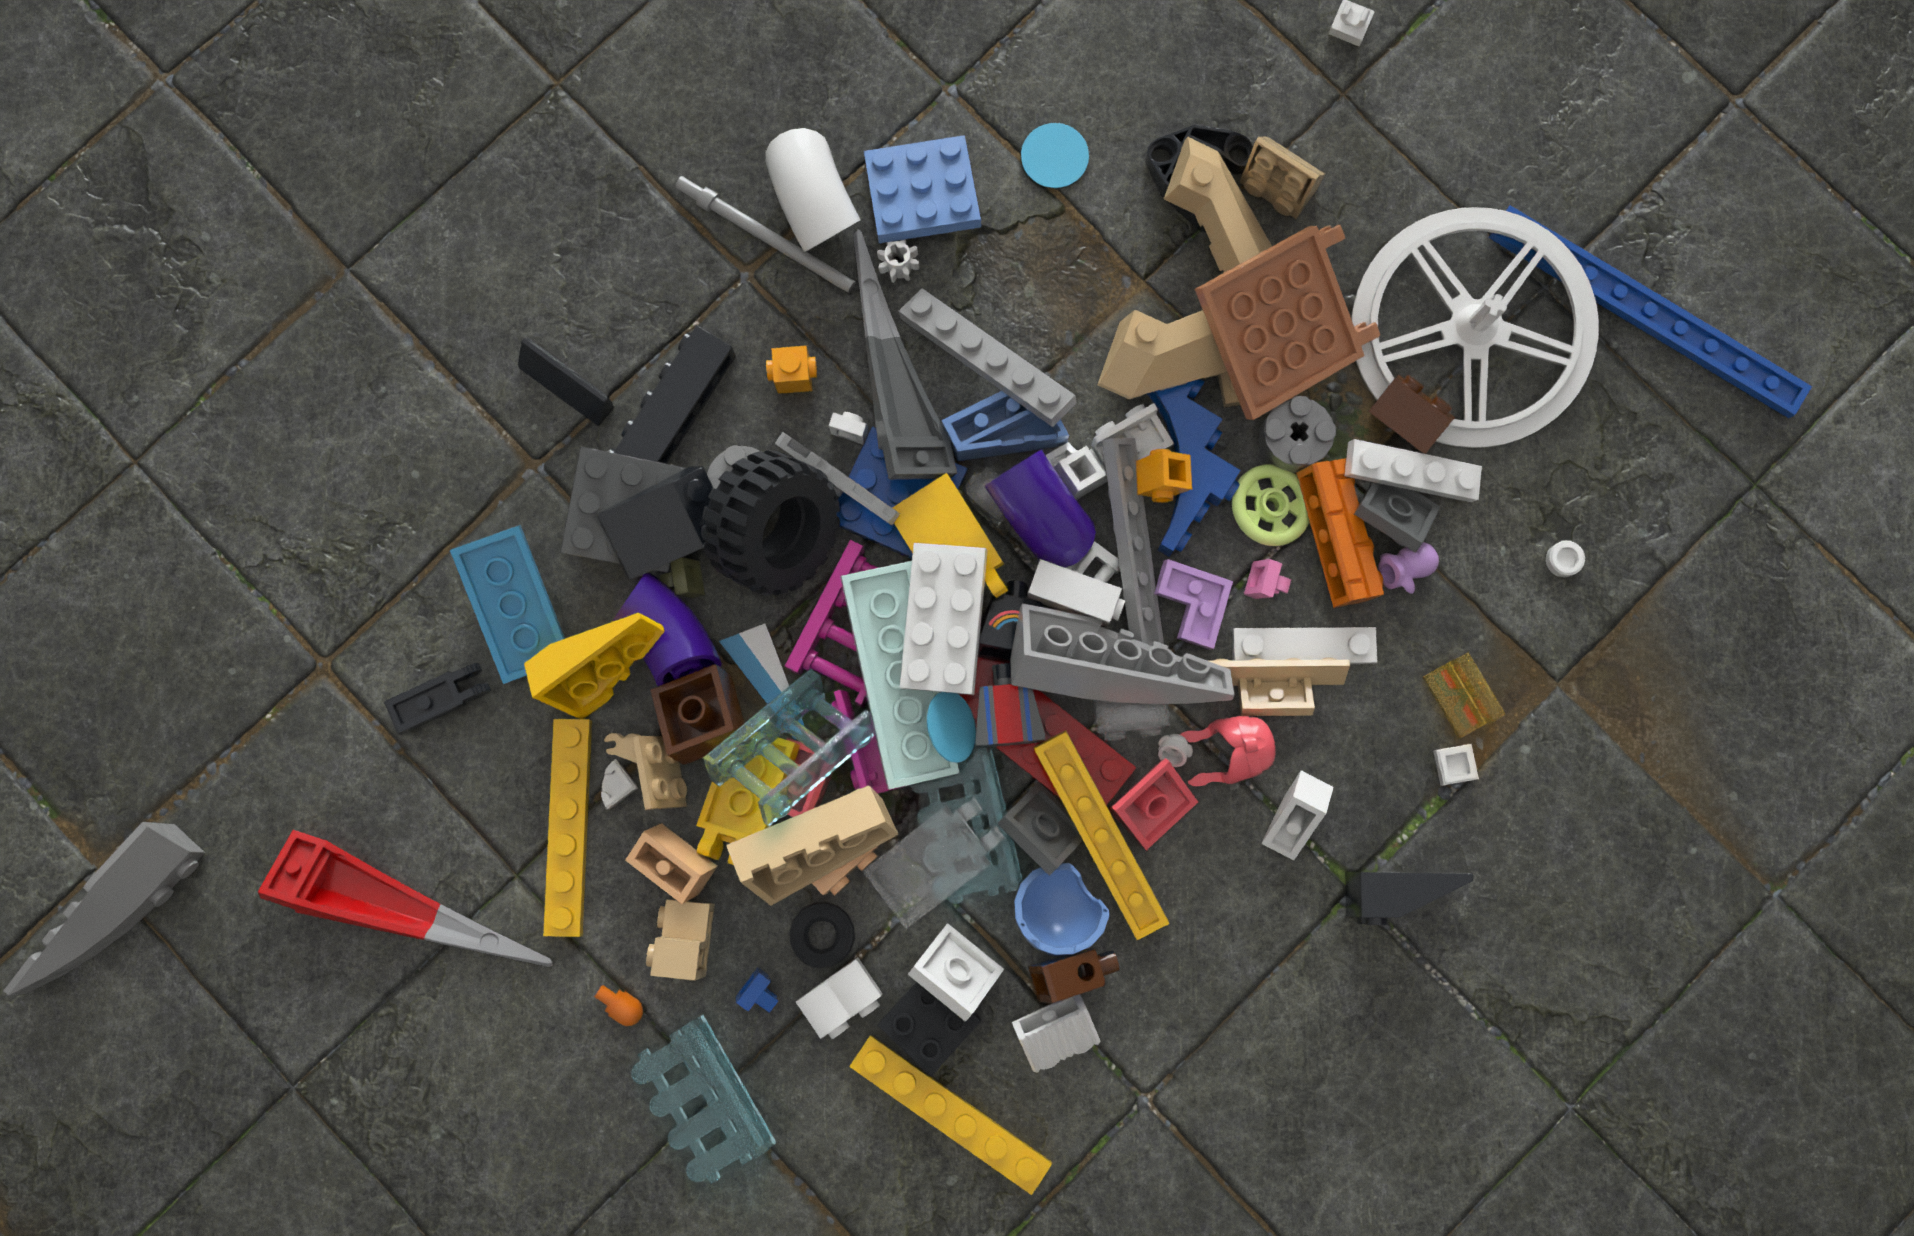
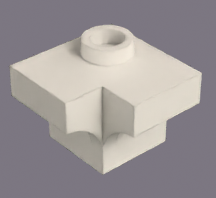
(1078, 469)

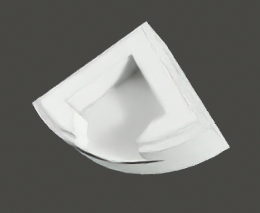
(616, 784)

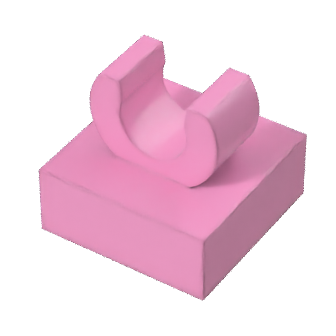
(1265, 580)

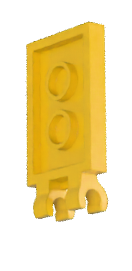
(943, 518)
(733, 810)

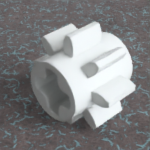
(903, 252)

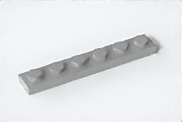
(988, 357)
(1132, 540)

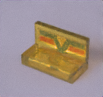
(1463, 695)

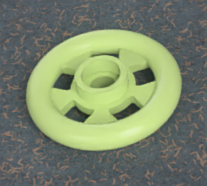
(1249, 519)

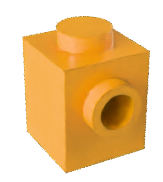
(791, 369)
(1163, 475)

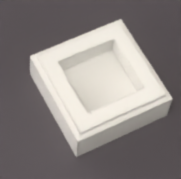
(1456, 764)

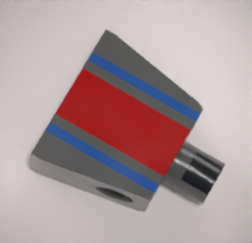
(1007, 713)

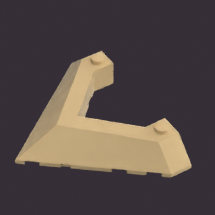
(1160, 355)

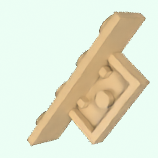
(1282, 685)

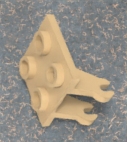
(658, 773)

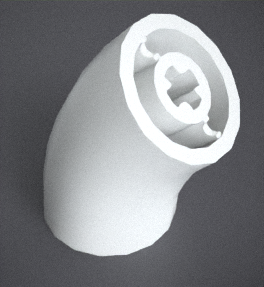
(809, 186)

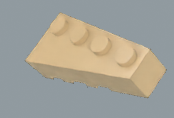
(811, 844)

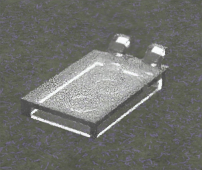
(931, 862)

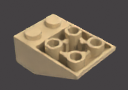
(1280, 177)

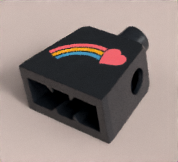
(1000, 622)

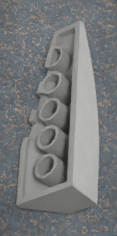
(1085, 661)
(117, 898)

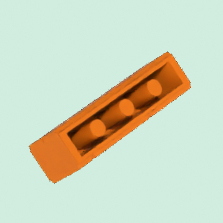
(1339, 534)

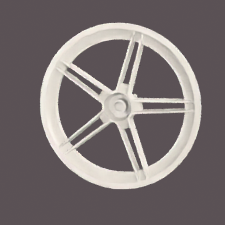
(1479, 323)

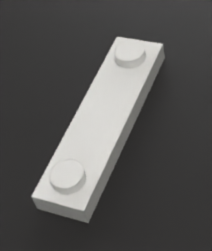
(1345, 643)

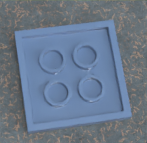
(922, 189)

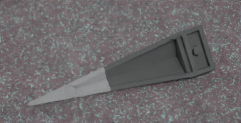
(904, 418)

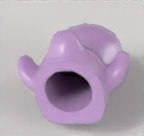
(1407, 565)

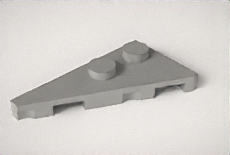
(839, 480)

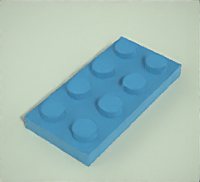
(508, 599)

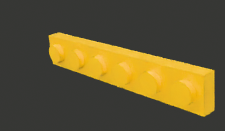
(567, 828)
(1101, 835)
(951, 1114)

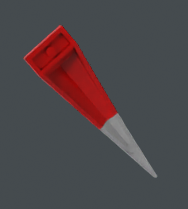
(339, 887)

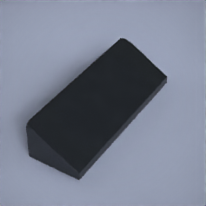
(563, 382)

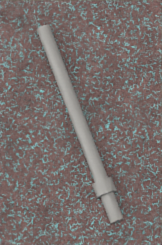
(710, 202)

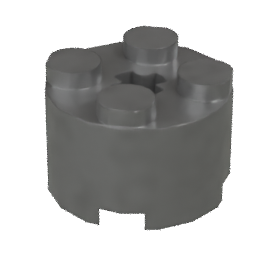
(1301, 417)

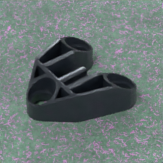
(1215, 138)

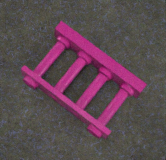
(822, 626)

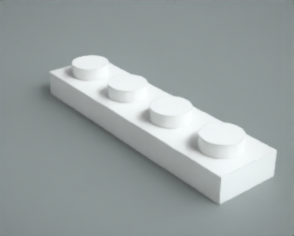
(1413, 470)

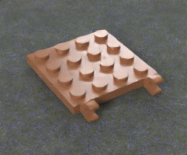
(1283, 320)

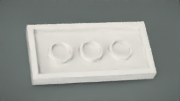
(943, 618)

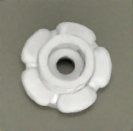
(1175, 749)

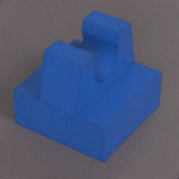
(756, 991)

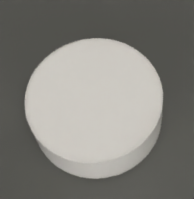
(1565, 559)

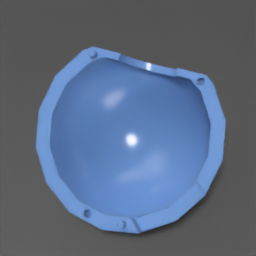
(1059, 912)

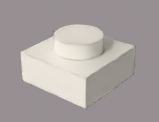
(849, 427)

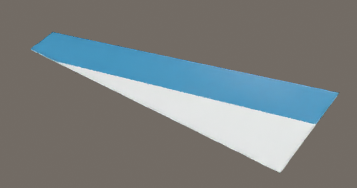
(759, 662)

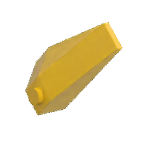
(584, 668)

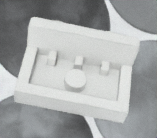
(1140, 424)

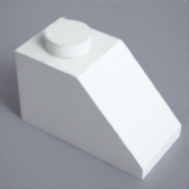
(1298, 815)

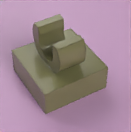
(685, 578)

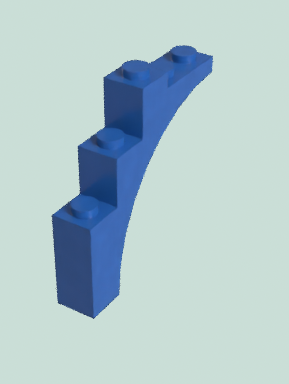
(1212, 477)

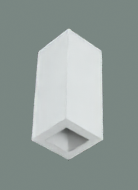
(1075, 593)

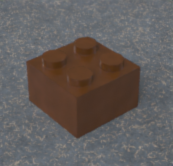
(697, 713)

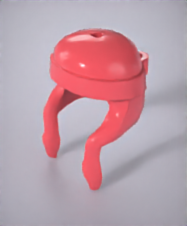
(1252, 751)

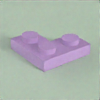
(1204, 600)

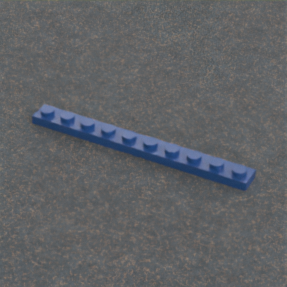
(1678, 328)

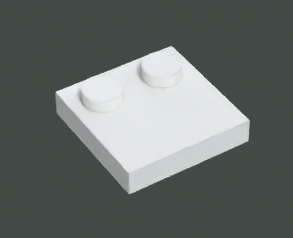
(956, 972)

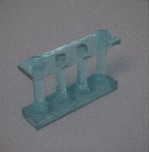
(772, 721)

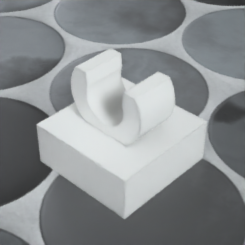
(1351, 22)

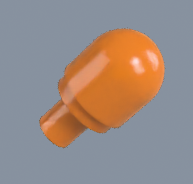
(620, 1006)

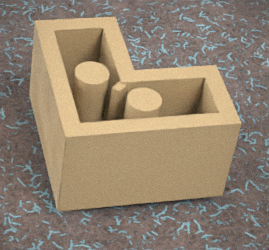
(684, 940)

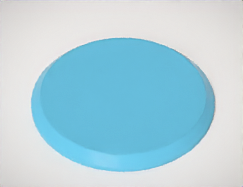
(1054, 155)
(951, 726)

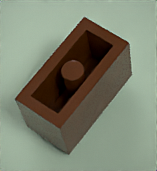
(1412, 412)

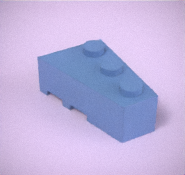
(1000, 428)

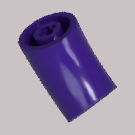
(1043, 511)
(683, 645)

